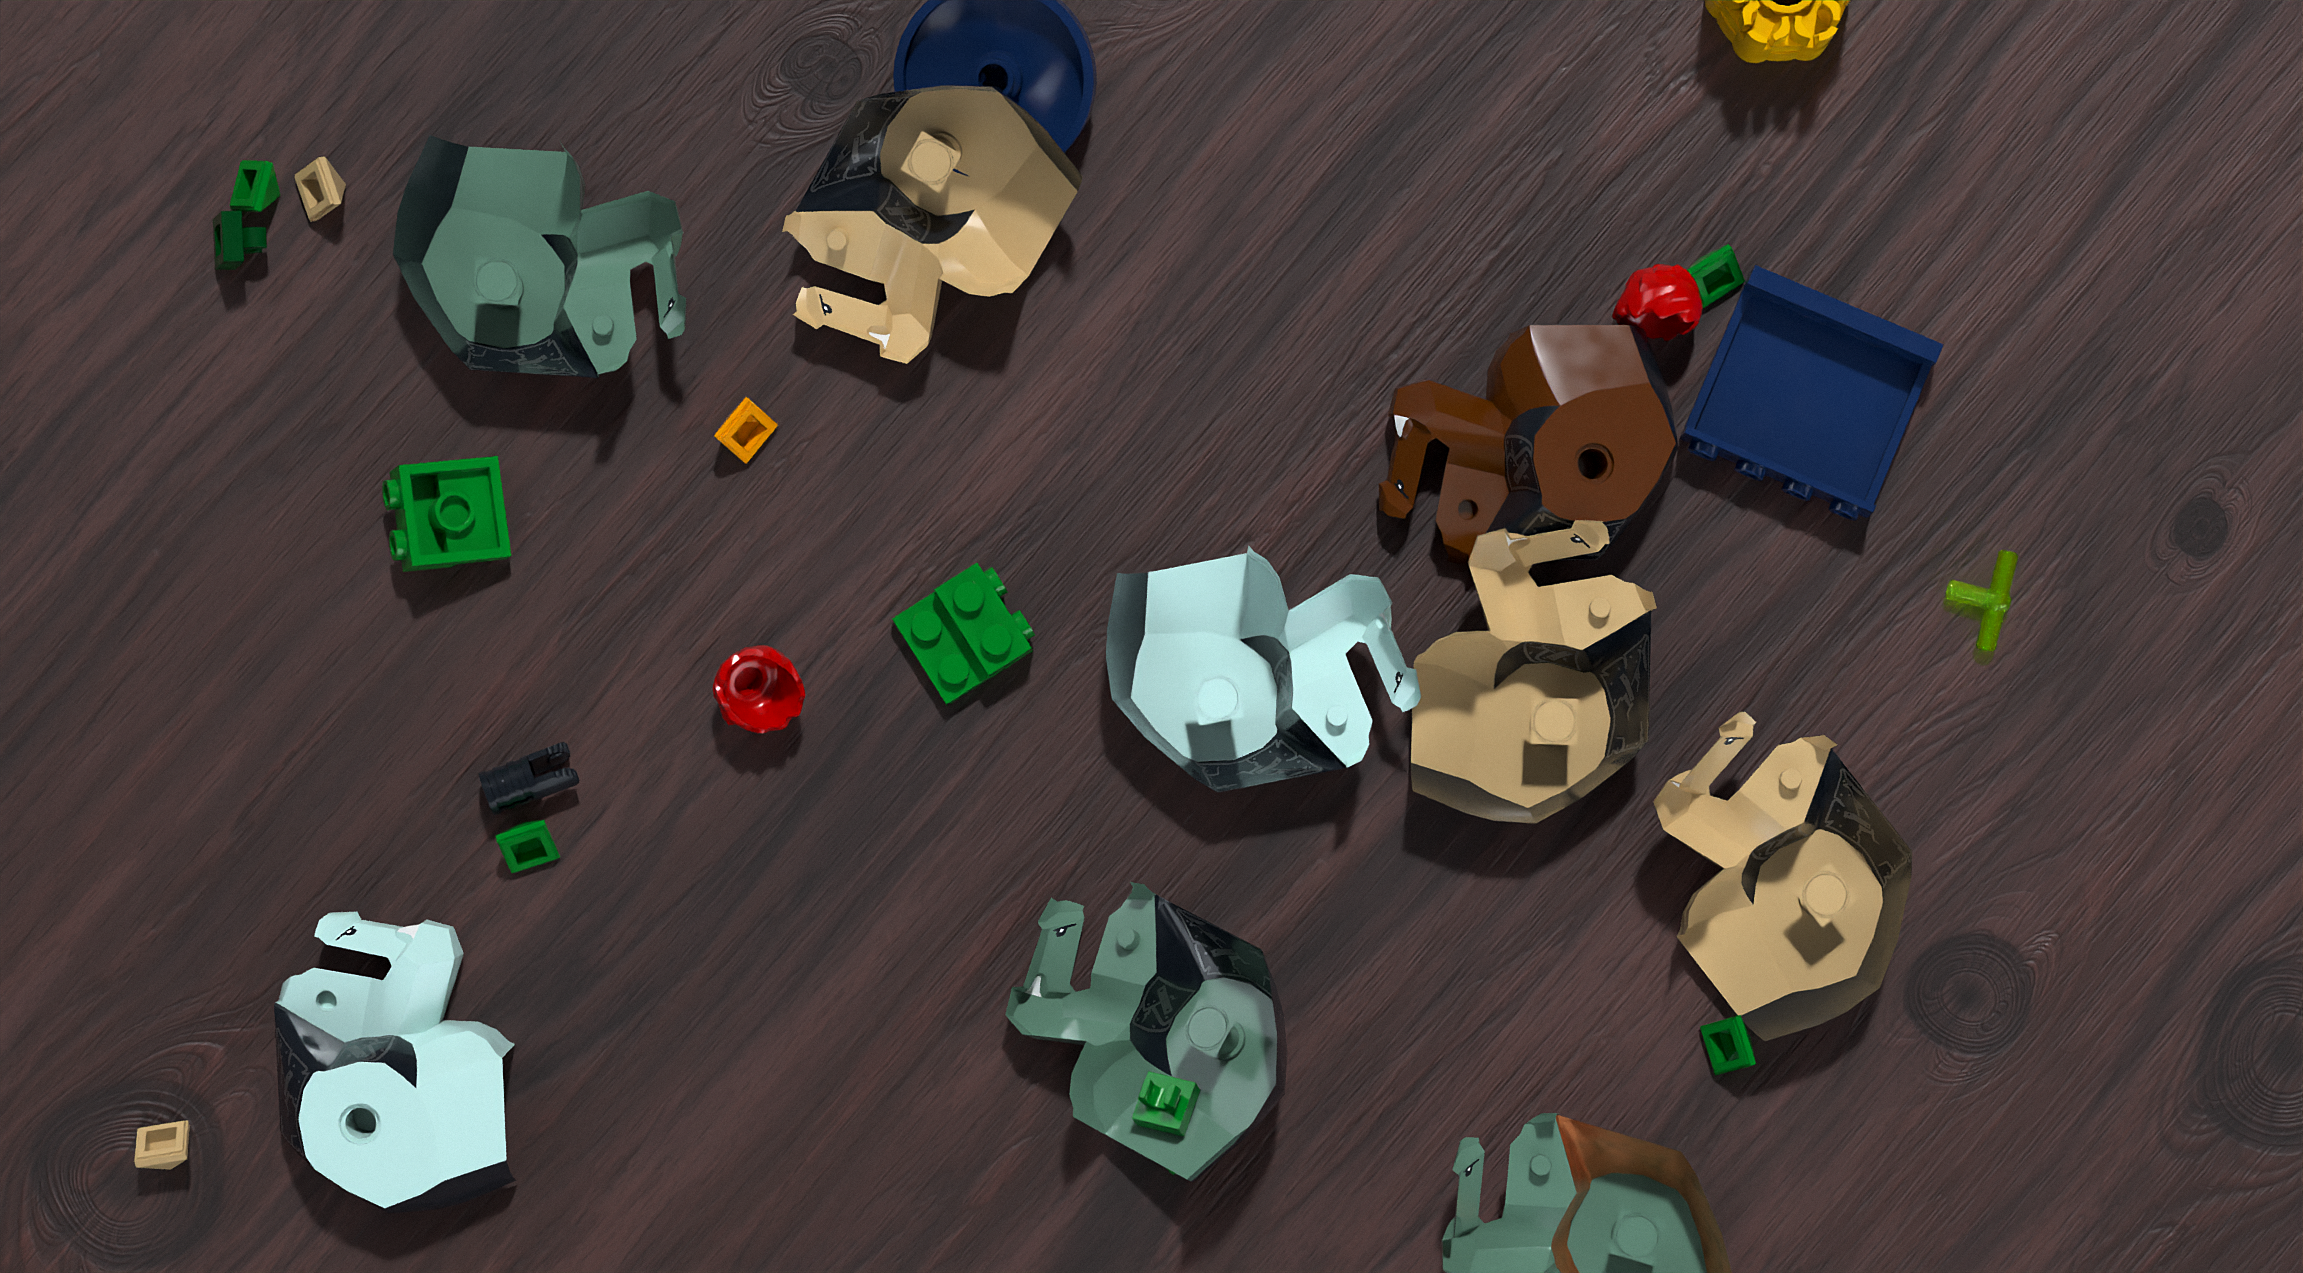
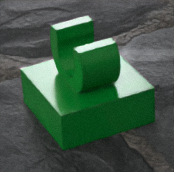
(1166, 1103)

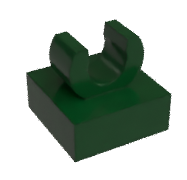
(233, 241)

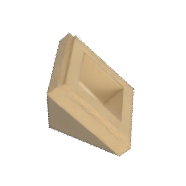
(319, 188)
(162, 1145)

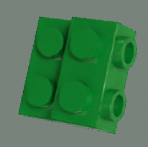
(447, 513)
(965, 632)

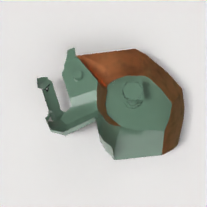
(1584, 1206)

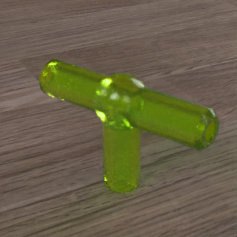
(1994, 600)

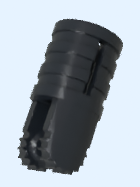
(517, 780)

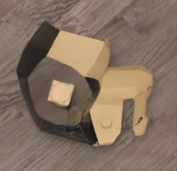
(906, 220)
(1542, 699)
(1804, 884)

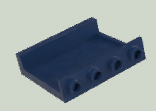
(1809, 393)

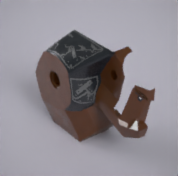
(1565, 435)

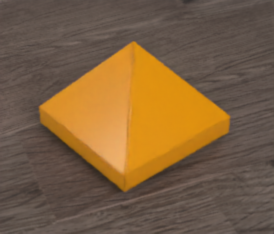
(745, 430)

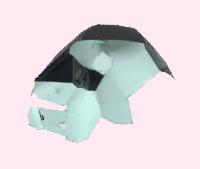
(1241, 682)
(381, 1083)

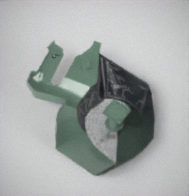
(521, 268)
(1165, 1001)

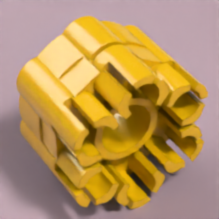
(1777, 32)

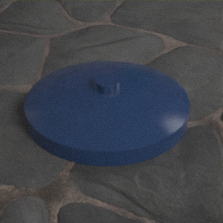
(1020, 46)

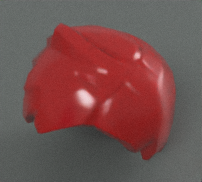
(1660, 301)
(758, 689)

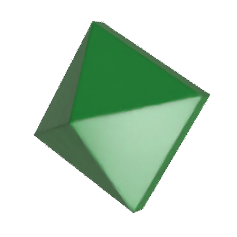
(254, 186)
(1716, 274)
(527, 845)
(1728, 1045)

